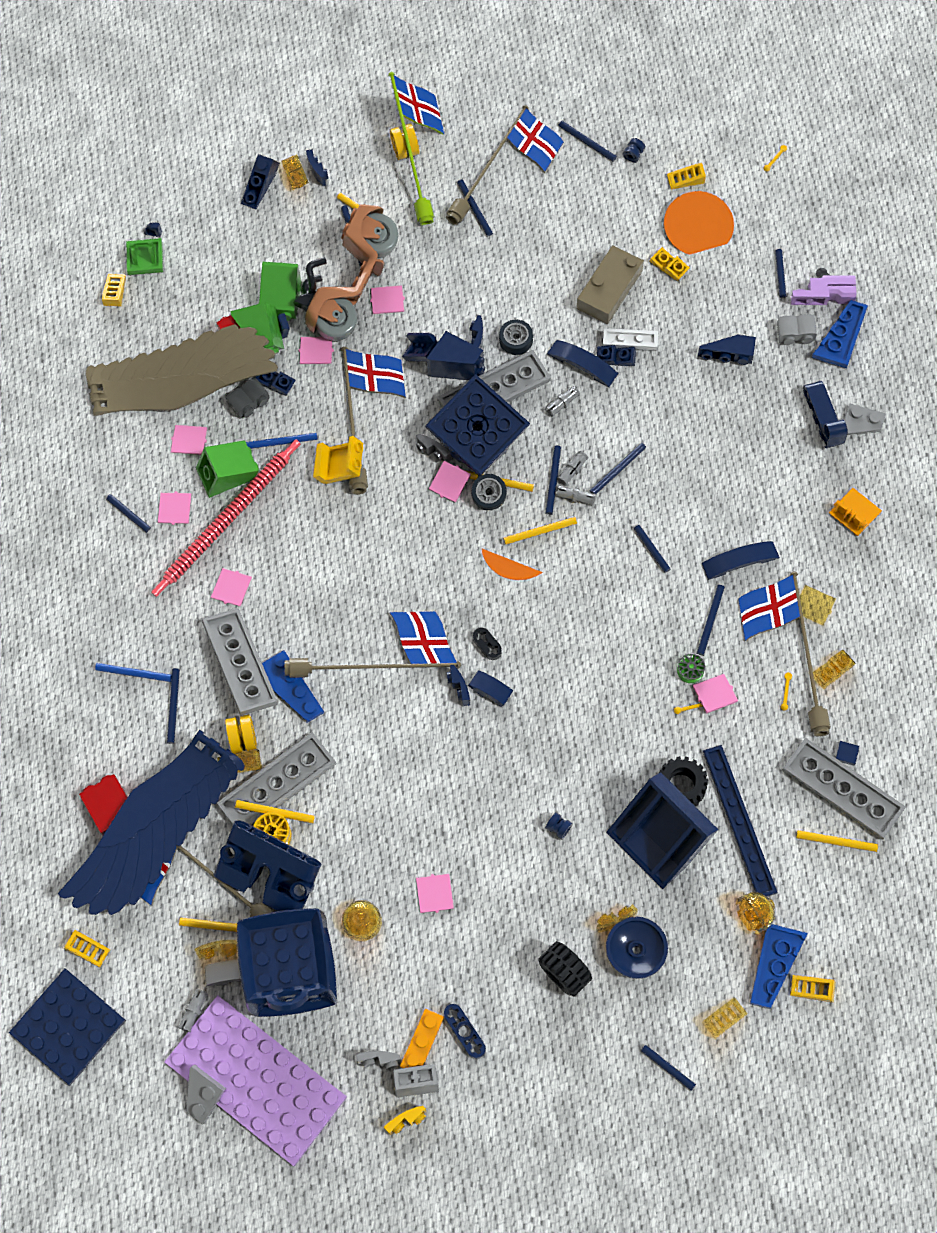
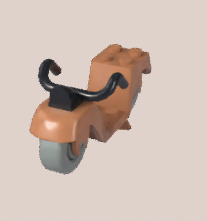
(332, 309)

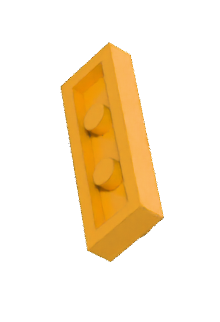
(422, 1039)

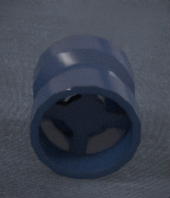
(634, 149)
(558, 825)

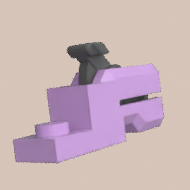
(826, 288)

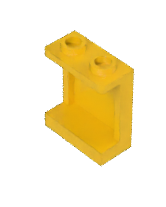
(338, 461)

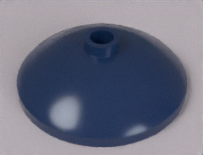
(637, 933)

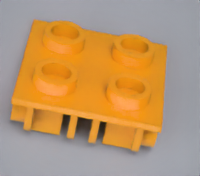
(855, 511)

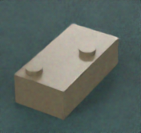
(610, 284)

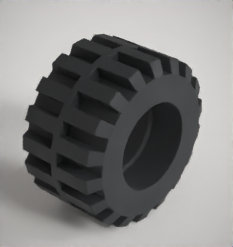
(691, 770)
(565, 968)

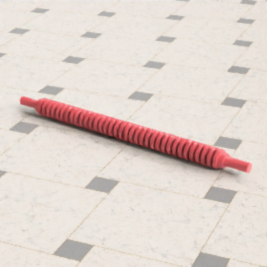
(230, 513)

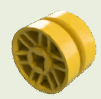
(399, 143)
(241, 734)
(275, 822)

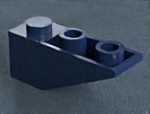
(259, 181)
(734, 348)

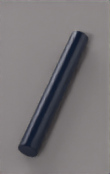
(780, 273)
(127, 512)
(652, 549)
(668, 1067)

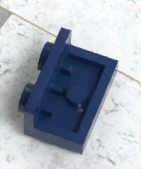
(420, 346)

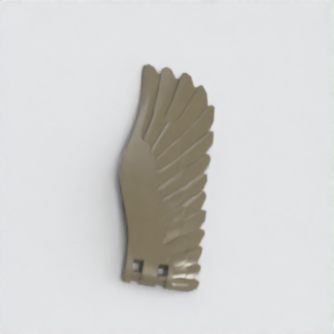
(180, 373)

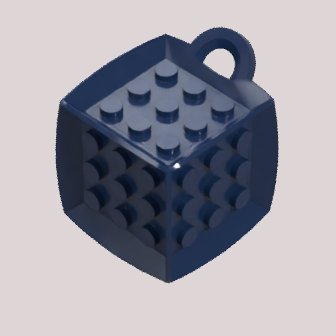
(286, 962)

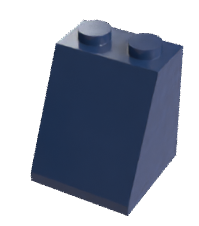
(455, 359)

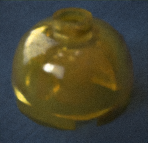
(756, 911)
(361, 929)

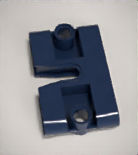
(285, 863)

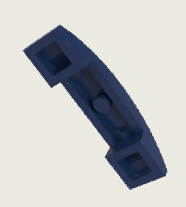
(584, 361)
(740, 558)

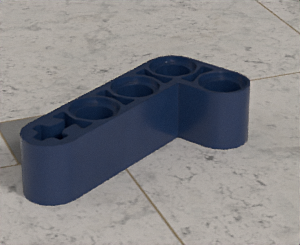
(831, 429)

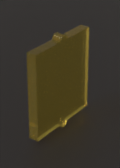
(816, 605)

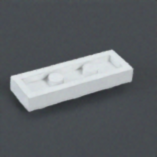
(628, 338)

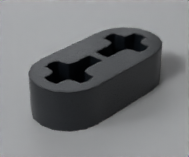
(484, 646)

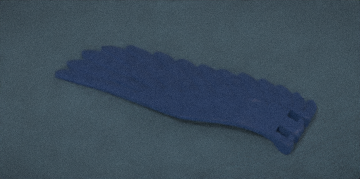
(151, 826)

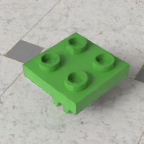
(144, 256)

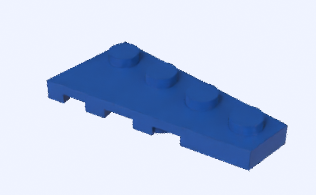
(841, 339)
(291, 690)
(775, 961)

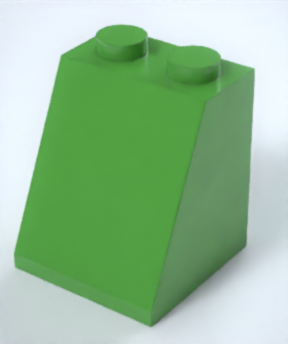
(280, 287)
(264, 320)
(226, 467)

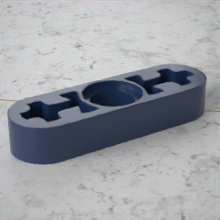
(478, 1041)

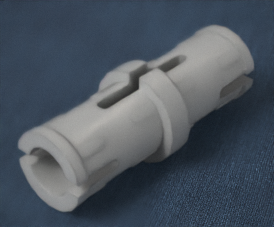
(562, 401)
(572, 468)
(576, 495)
(193, 1010)

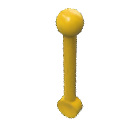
(783, 148)
(788, 676)
(677, 710)

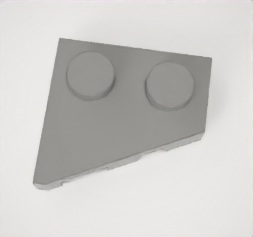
(863, 420)
(202, 1094)

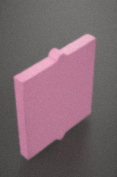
(387, 299)
(315, 350)
(188, 439)
(449, 481)
(174, 508)
(231, 587)
(715, 693)
(434, 893)

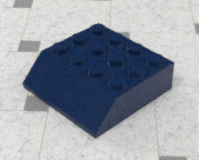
(661, 830)

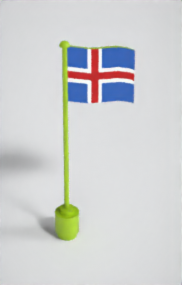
(421, 108)

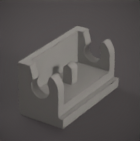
(416, 1080)

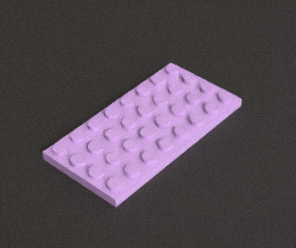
(263, 1081)

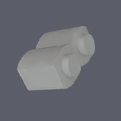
(796, 329)

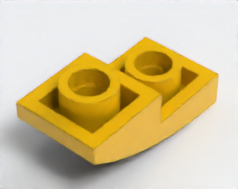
(667, 263)
(414, 1115)

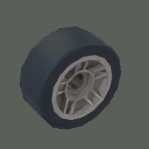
(519, 329)
(493, 483)

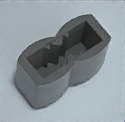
(248, 398)

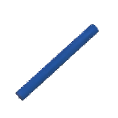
(282, 440)
(133, 672)

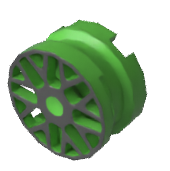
(691, 668)

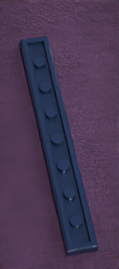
(739, 821)

